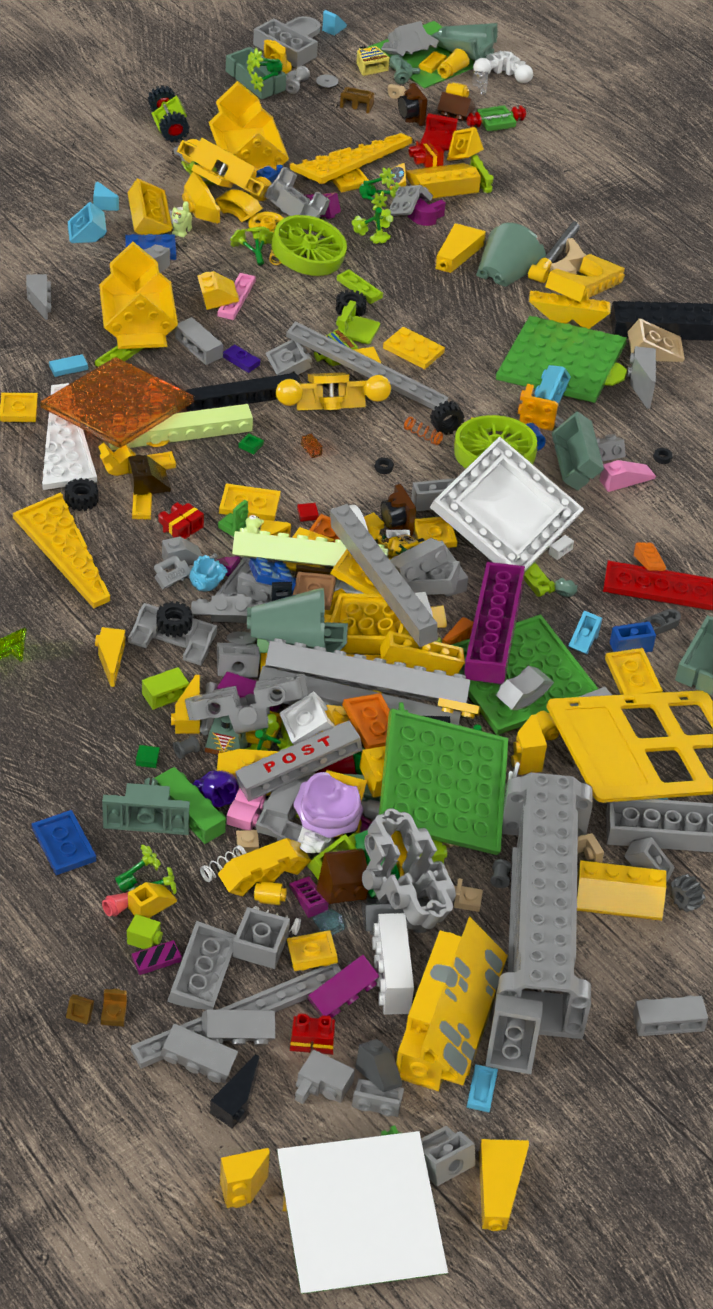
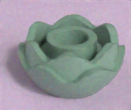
(565, 588)

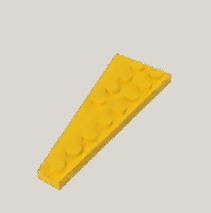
(345, 160)
(61, 541)

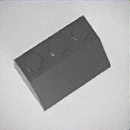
(372, 907)

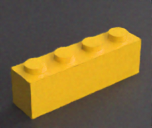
(433, 656)

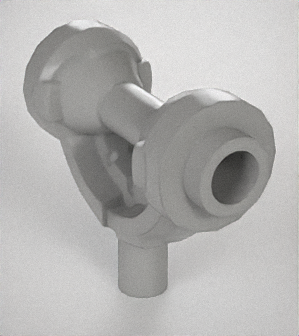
(293, 78)

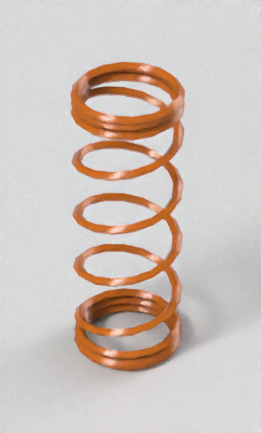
(411, 425)

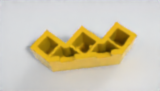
(263, 865)

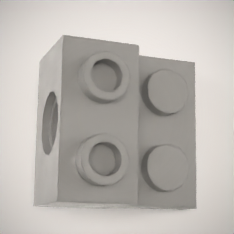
(230, 653)
(447, 1154)

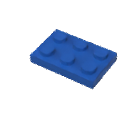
(149, 240)
(268, 572)
(63, 842)

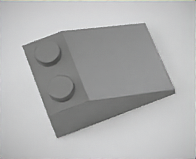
(643, 373)

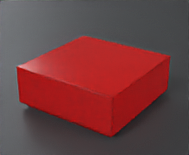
(307, 512)

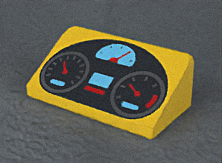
(400, 175)

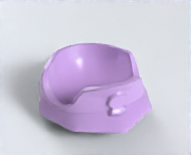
(328, 805)

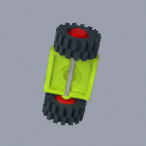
(168, 113)

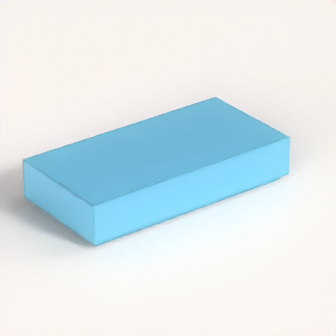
(68, 365)
(482, 1088)

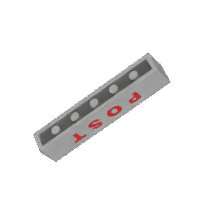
(298, 760)

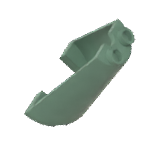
(474, 39)
(509, 253)
(290, 618)

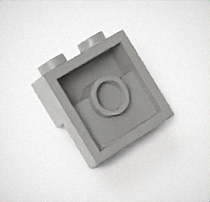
(289, 358)

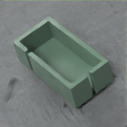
(237, 67)
(577, 451)
(697, 663)

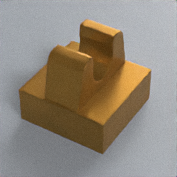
(80, 1009)

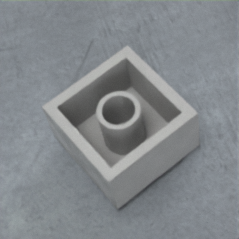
(261, 937)

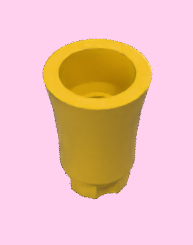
(454, 63)

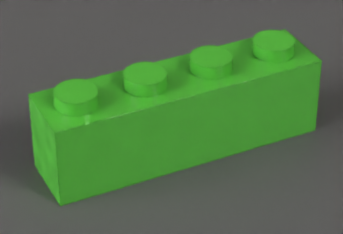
(204, 818)

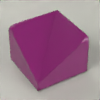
(230, 563)

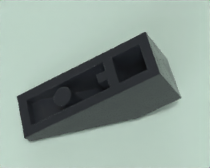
(233, 1100)

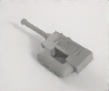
(180, 572)

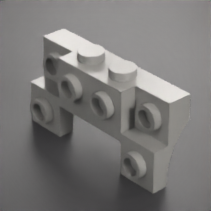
(291, 200)
(224, 607)
(195, 641)
(279, 812)

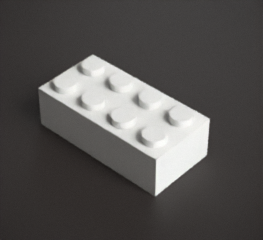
(393, 963)

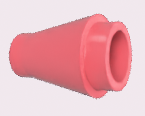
(115, 904)

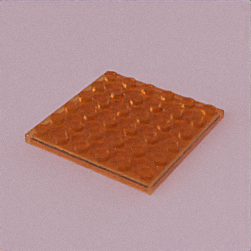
(117, 402)

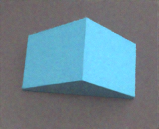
(332, 23)
(105, 198)

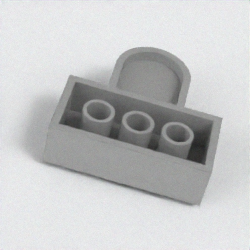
(294, 36)

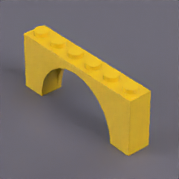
(599, 277)

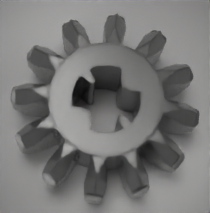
(687, 893)

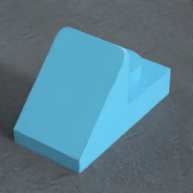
(586, 632)

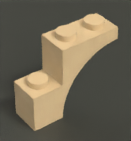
(573, 260)

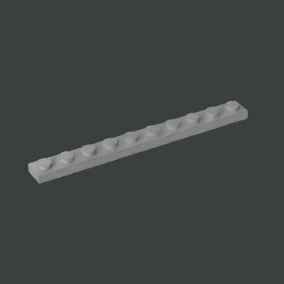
(364, 365)
(272, 999)

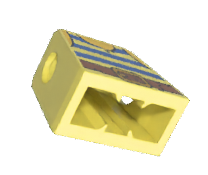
(372, 60)

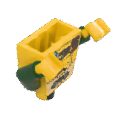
(395, 545)

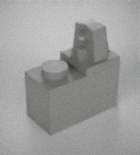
(323, 1076)

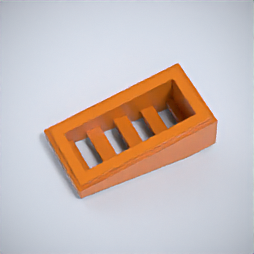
(648, 556)
(459, 632)

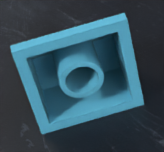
(87, 225)
(553, 383)

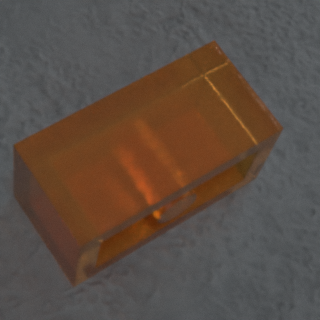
(311, 445)

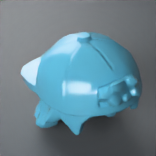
(207, 573)

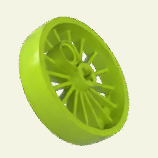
(295, 241)
(473, 438)

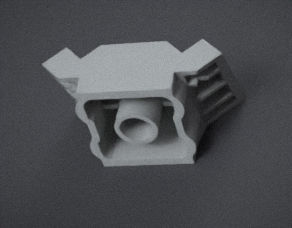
(408, 39)

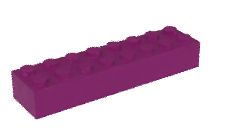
(494, 623)

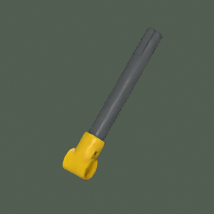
(541, 270)

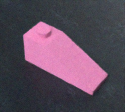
(624, 474)

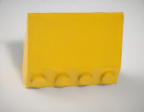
(446, 179)
(368, 621)

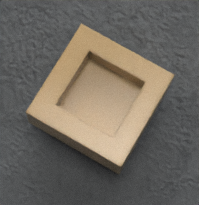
(248, 840)

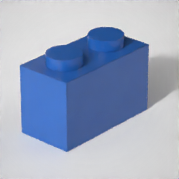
(633, 637)

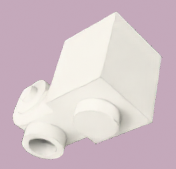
(313, 842)

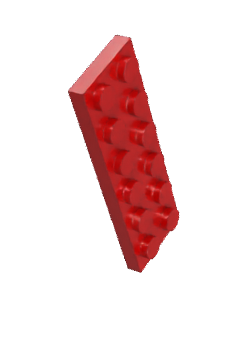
(659, 585)

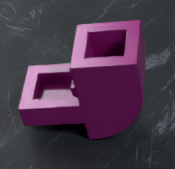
(427, 214)

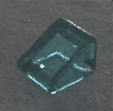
(330, 921)

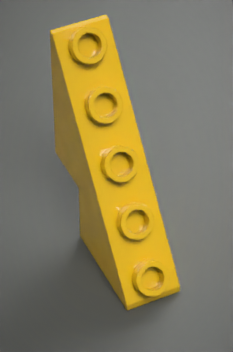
(564, 309)

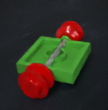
(496, 117)

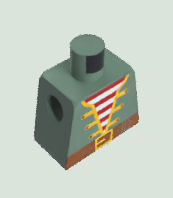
(223, 737)

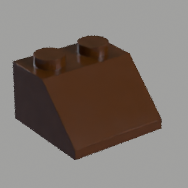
(455, 106)
(342, 876)

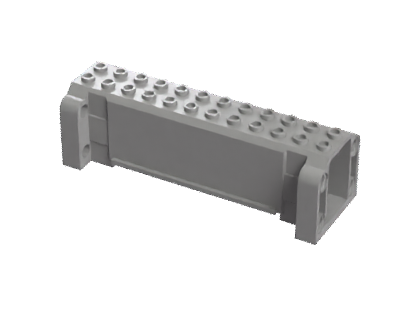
(547, 818)

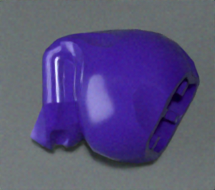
(218, 787)

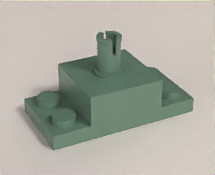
(146, 810)

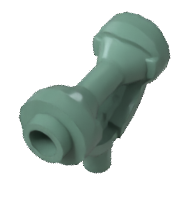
(403, 69)

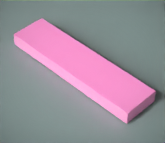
(243, 286)

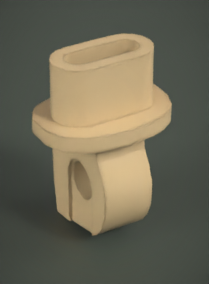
(400, 90)

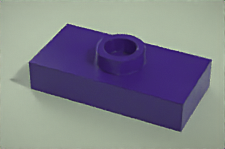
(241, 358)

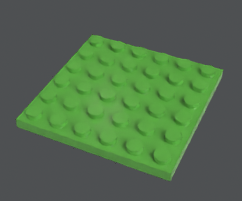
(582, 351)
(534, 646)
(446, 779)

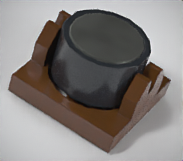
(413, 105)
(399, 511)

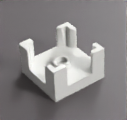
(306, 718)

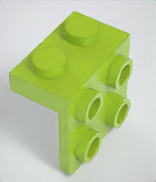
(356, 327)

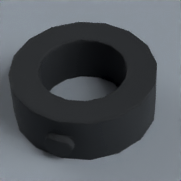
(662, 460)
(384, 461)

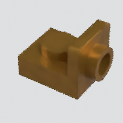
(114, 1007)

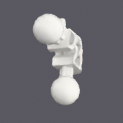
(507, 62)

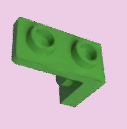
(235, 521)

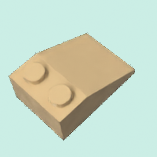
(648, 335)

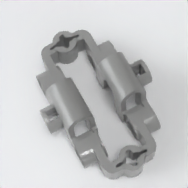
(251, 711)
(421, 874)

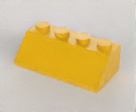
(149, 209)
(621, 890)

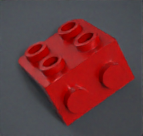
(441, 129)

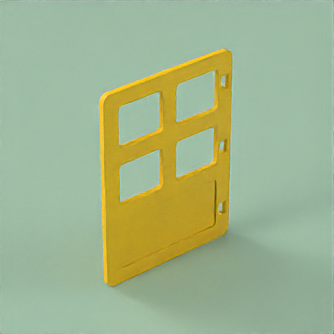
(613, 755)

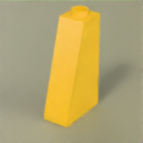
(459, 247)
(500, 1174)

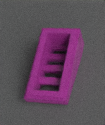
(310, 909)

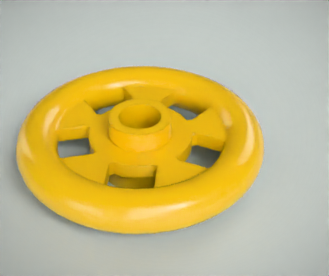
(266, 219)

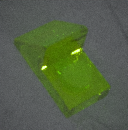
(13, 644)

